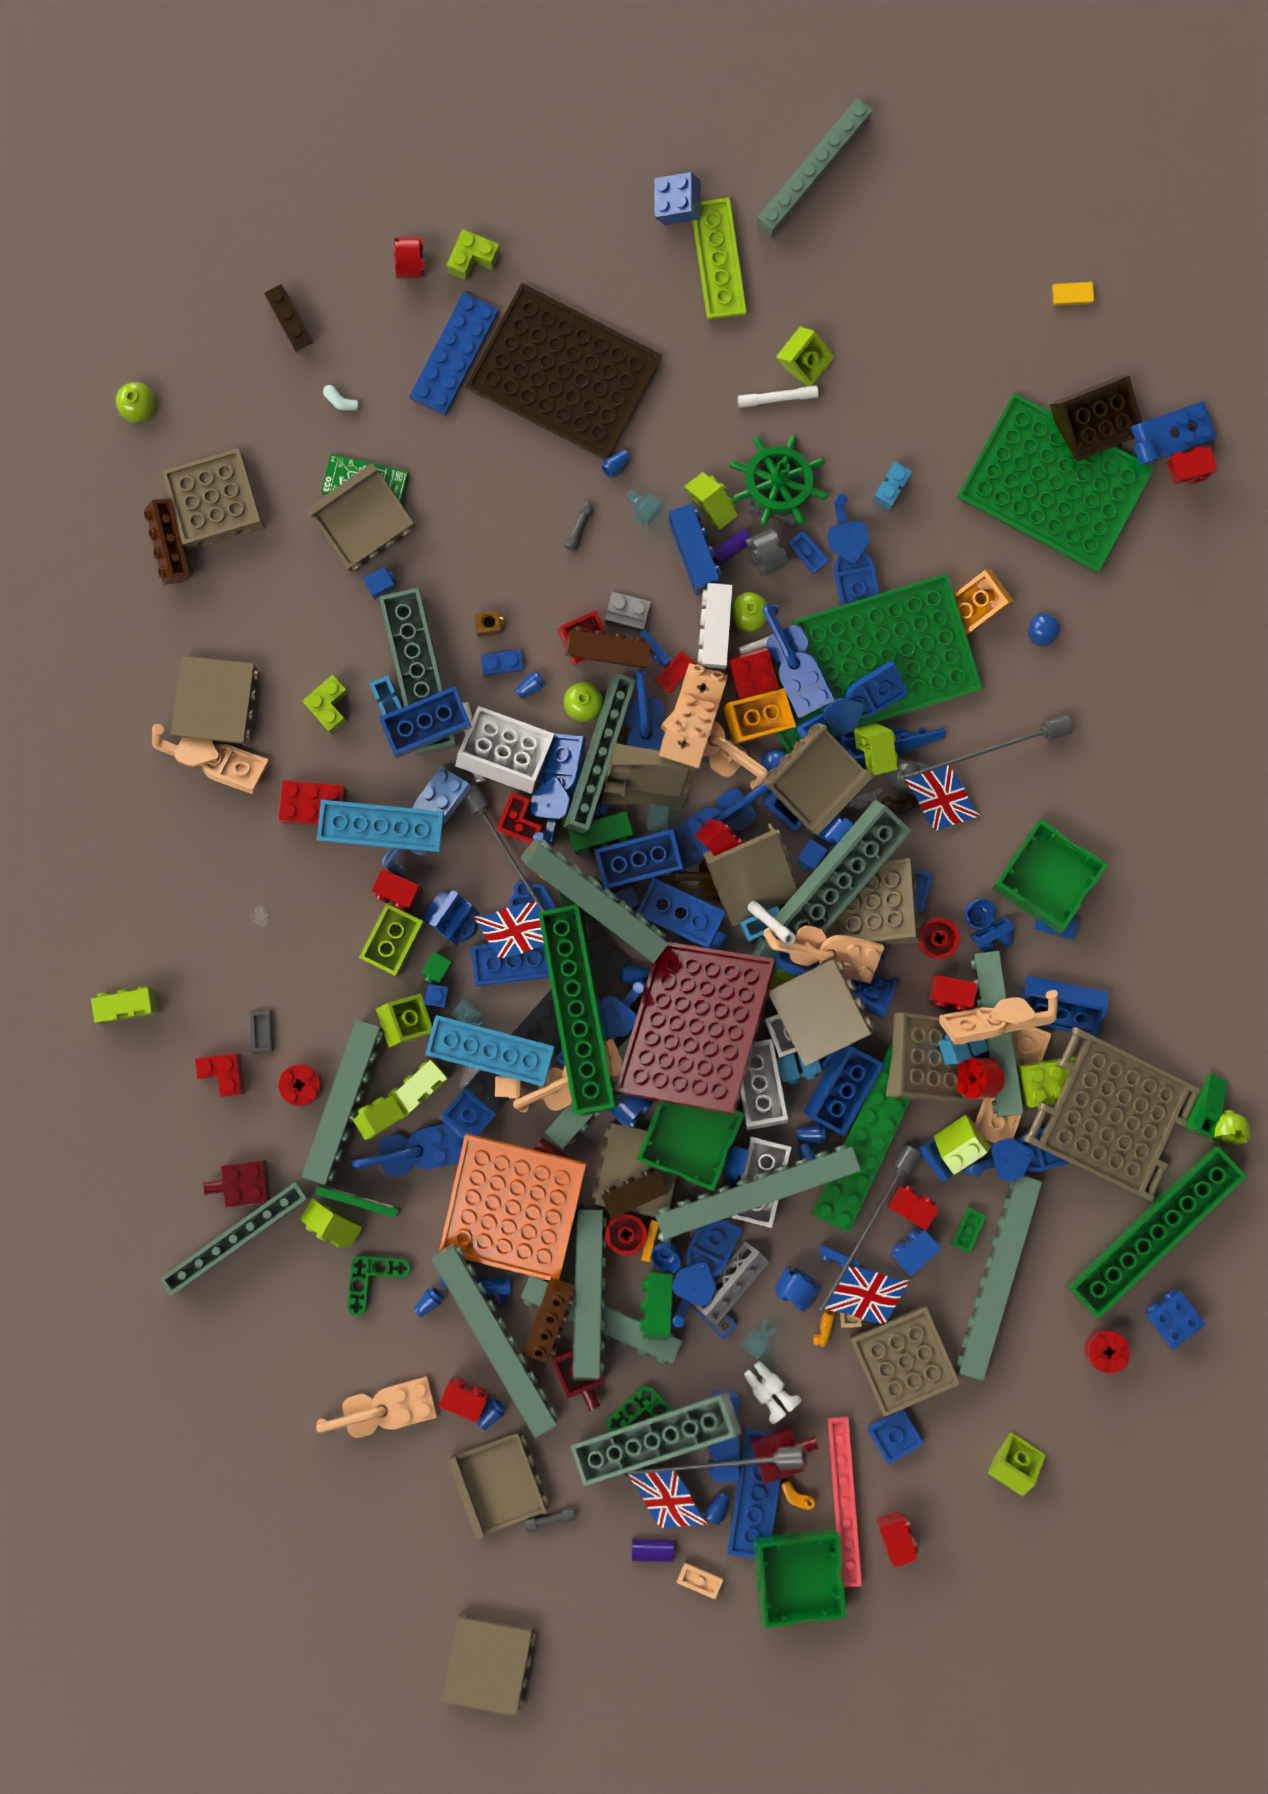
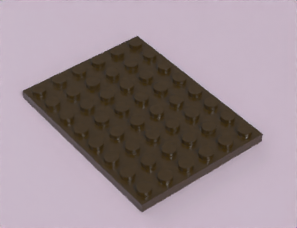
(564, 371)

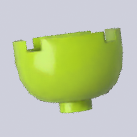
(136, 402)
(748, 612)
(583, 702)
(1231, 1129)

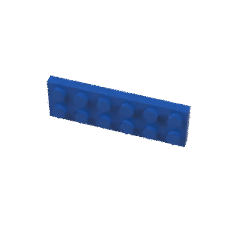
(454, 353)
(753, 1504)

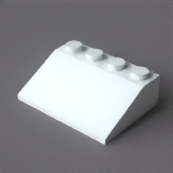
(504, 750)

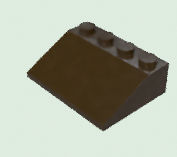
(1097, 417)

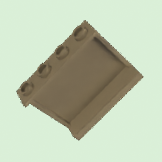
(361, 517)
(214, 700)
(817, 779)
(752, 873)
(821, 1011)
(621, 1164)
(498, 1484)
(488, 1665)

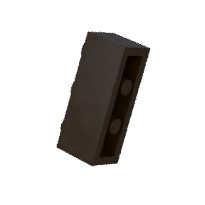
(288, 317)
(634, 1192)

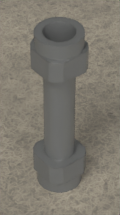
(585, 511)
(787, 518)
(532, 1524)

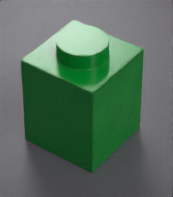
(436, 968)

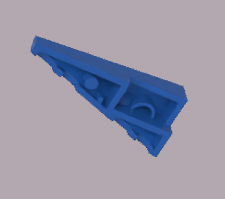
(904, 742)

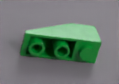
(1208, 1107)

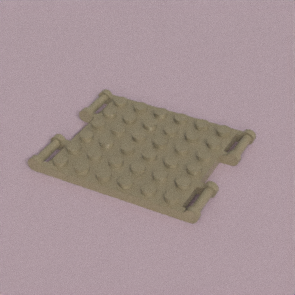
(1113, 1115)

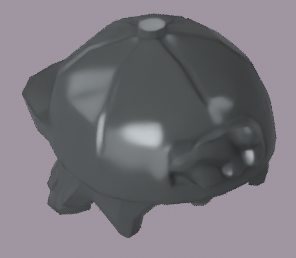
(903, 767)

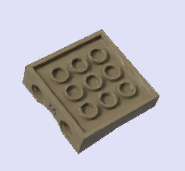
(212, 499)
(644, 777)
(884, 907)
(918, 1064)
(904, 1360)

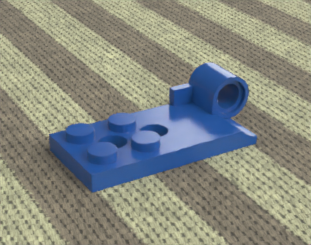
(1154, 435)
(700, 922)

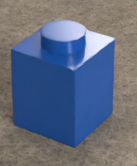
(380, 582)
(811, 856)
(437, 996)

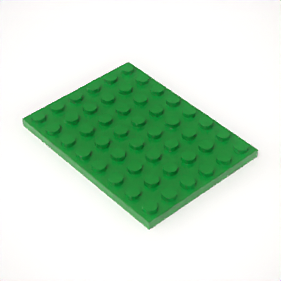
(1040, 490)
(907, 625)

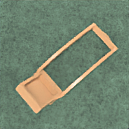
(508, 1087)

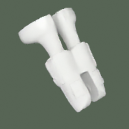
(766, 1387)

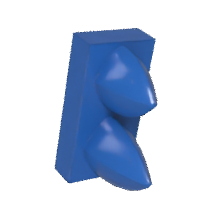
(998, 930)
(497, 1287)

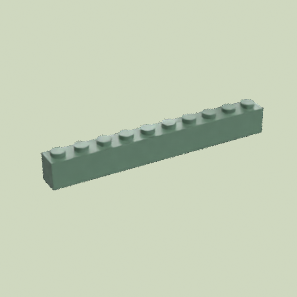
(757, 1192)
(998, 1277)
(495, 1340)

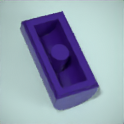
(730, 547)
(652, 1550)

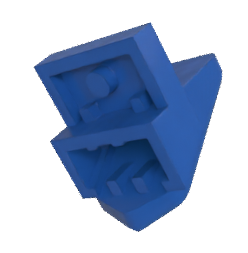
(452, 917)

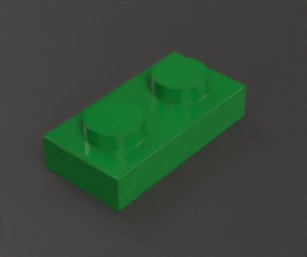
(968, 1230)

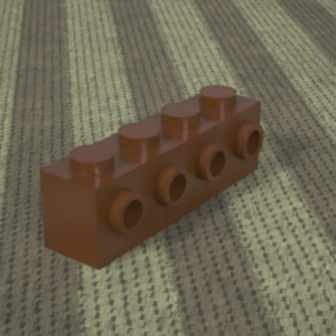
(166, 541)
(608, 649)
(548, 1320)

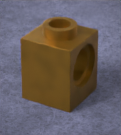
(480, 619)

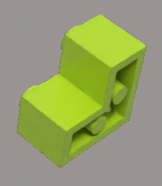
(470, 250)
(712, 499)
(322, 703)
(878, 747)
(377, 1117)
(330, 1224)

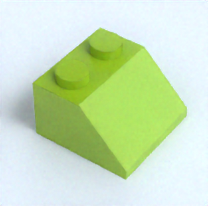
(805, 356)
(961, 1144)
(1017, 1464)

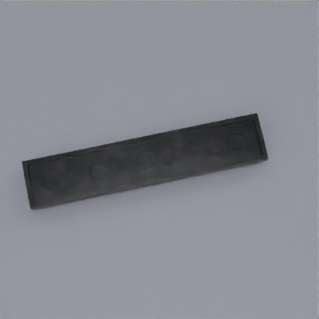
(543, 1019)

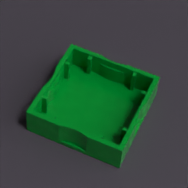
(1049, 876)
(689, 1142)
(799, 1578)

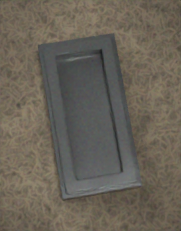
(261, 1031)

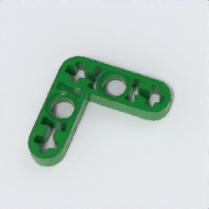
(370, 1269)
(648, 1404)

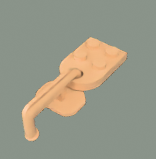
(726, 757)
(219, 762)
(812, 946)
(1007, 1016)
(556, 1089)
(405, 1404)

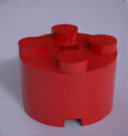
(407, 257)
(948, 944)
(291, 1077)
(980, 1078)
(619, 1243)
(1117, 1357)

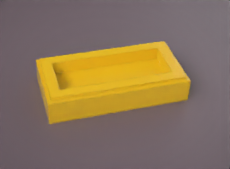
(1072, 293)

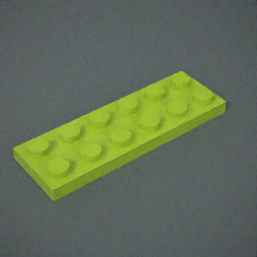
(719, 260)

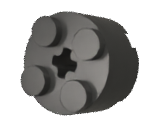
(766, 552)

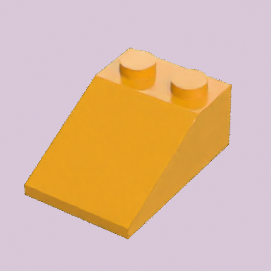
(981, 600)
(758, 716)

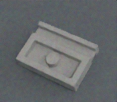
(627, 611)

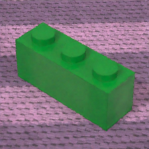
(602, 833)
(656, 1306)

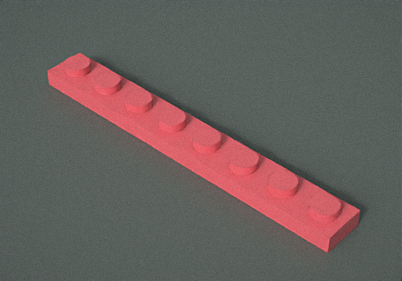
(844, 1499)

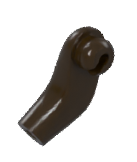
(901, 806)

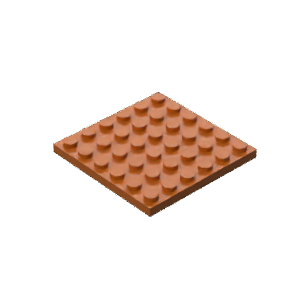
(513, 1207)

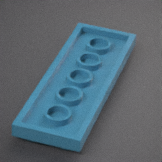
(380, 826)
(490, 1050)

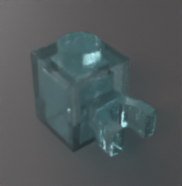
(645, 507)
(658, 818)
(467, 1013)
(756, 1341)

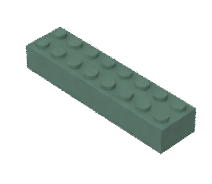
(413, 653)
(844, 870)
(592, 898)
(342, 1102)
(656, 1439)

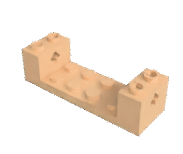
(693, 715)

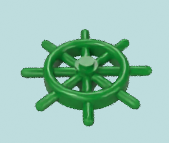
(778, 480)

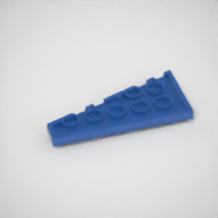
(874, 995)

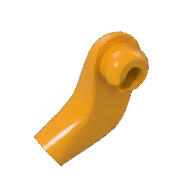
(825, 1329)
(800, 1500)

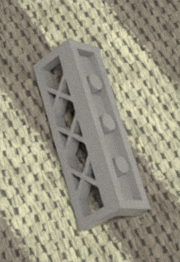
(734, 1284)

